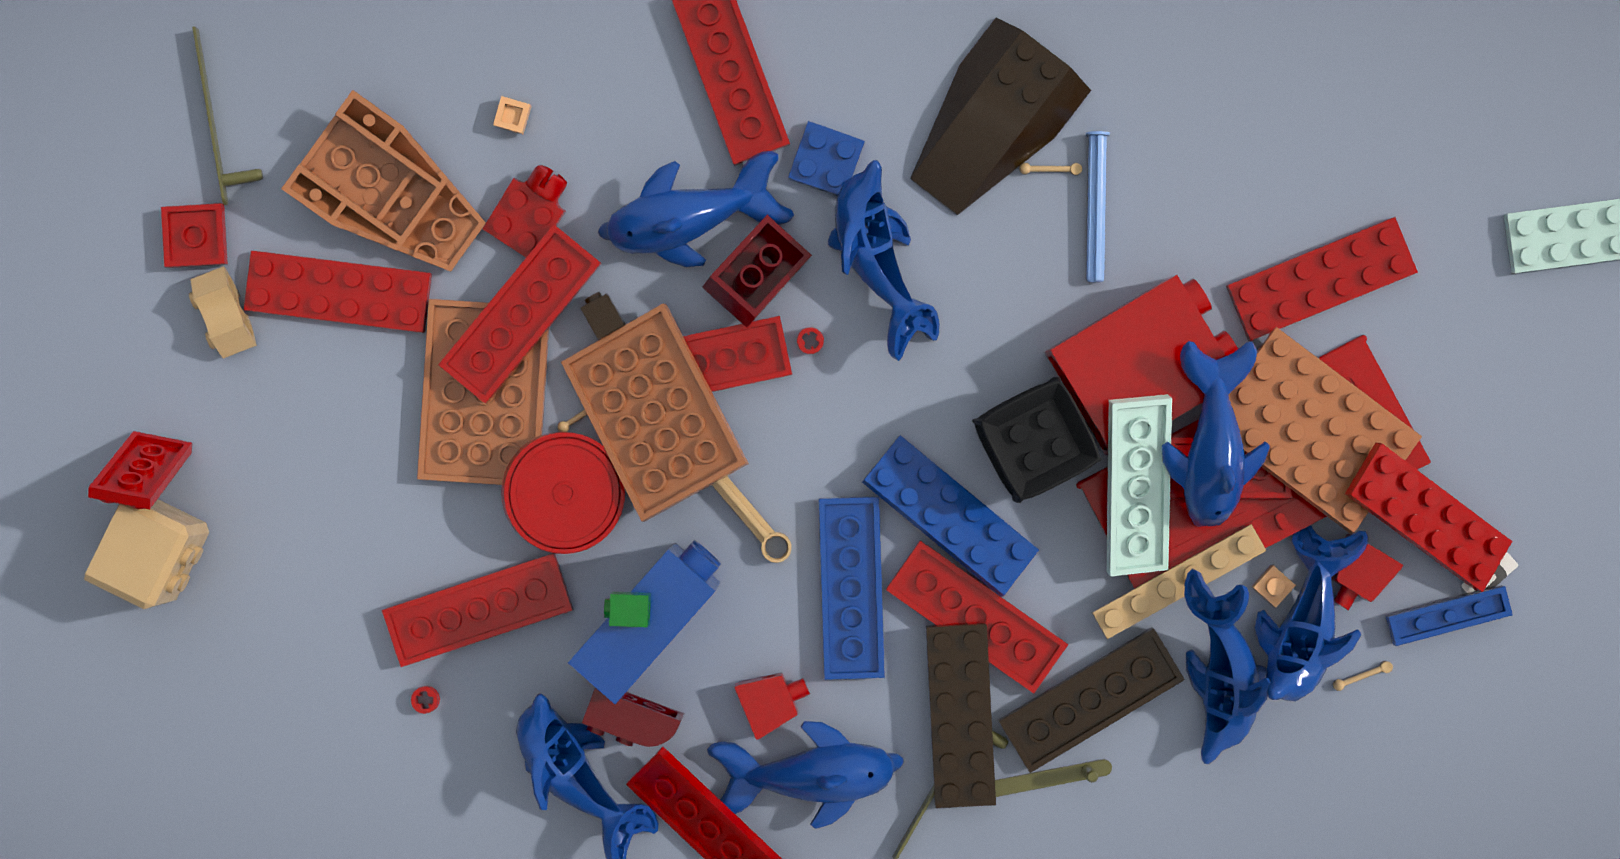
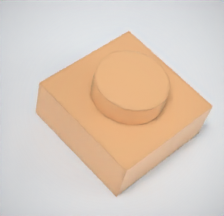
(512, 115)
(1273, 586)

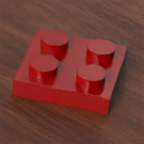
(194, 235)

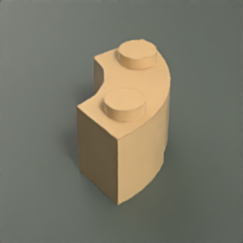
(220, 307)

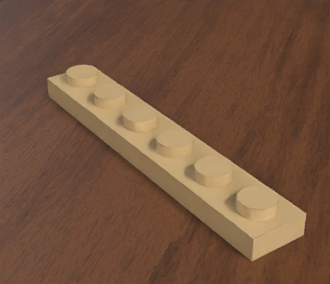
(1171, 584)

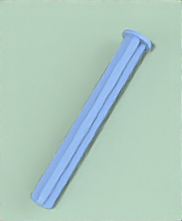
(1096, 206)

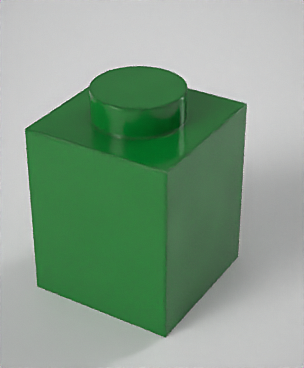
(628, 609)

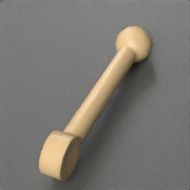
(1074, 169)
(564, 426)
(1385, 667)

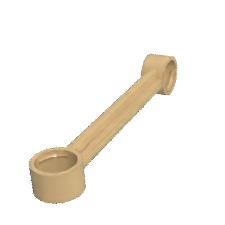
(750, 516)

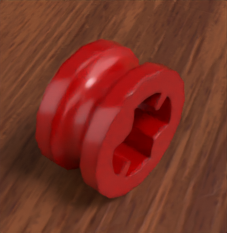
(819, 337)
(431, 692)

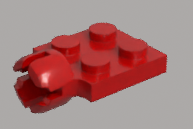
(527, 210)

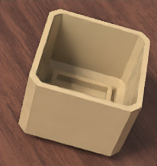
(147, 554)

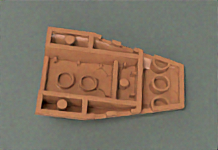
(384, 187)

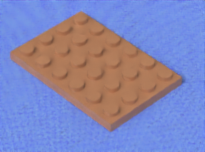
(654, 412)
(1314, 426)
(458, 431)

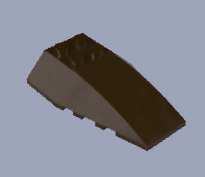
(996, 115)

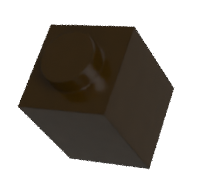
(602, 315)

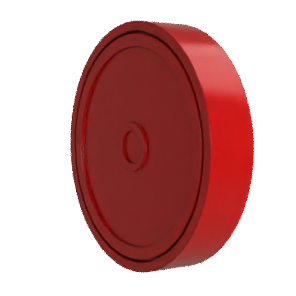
(562, 493)

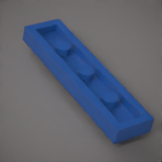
(1449, 615)

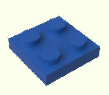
(825, 158)

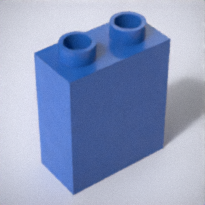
(678, 589)

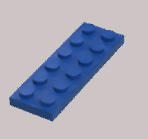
(950, 516)
(851, 588)

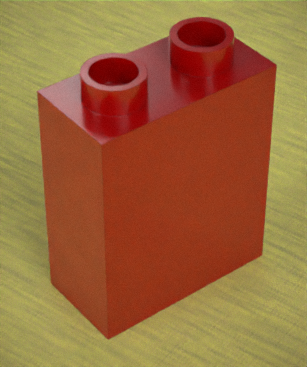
(1139, 353)

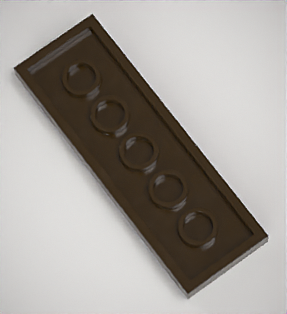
(1091, 699)
(960, 715)

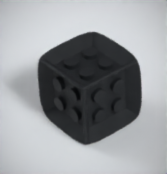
(1037, 440)

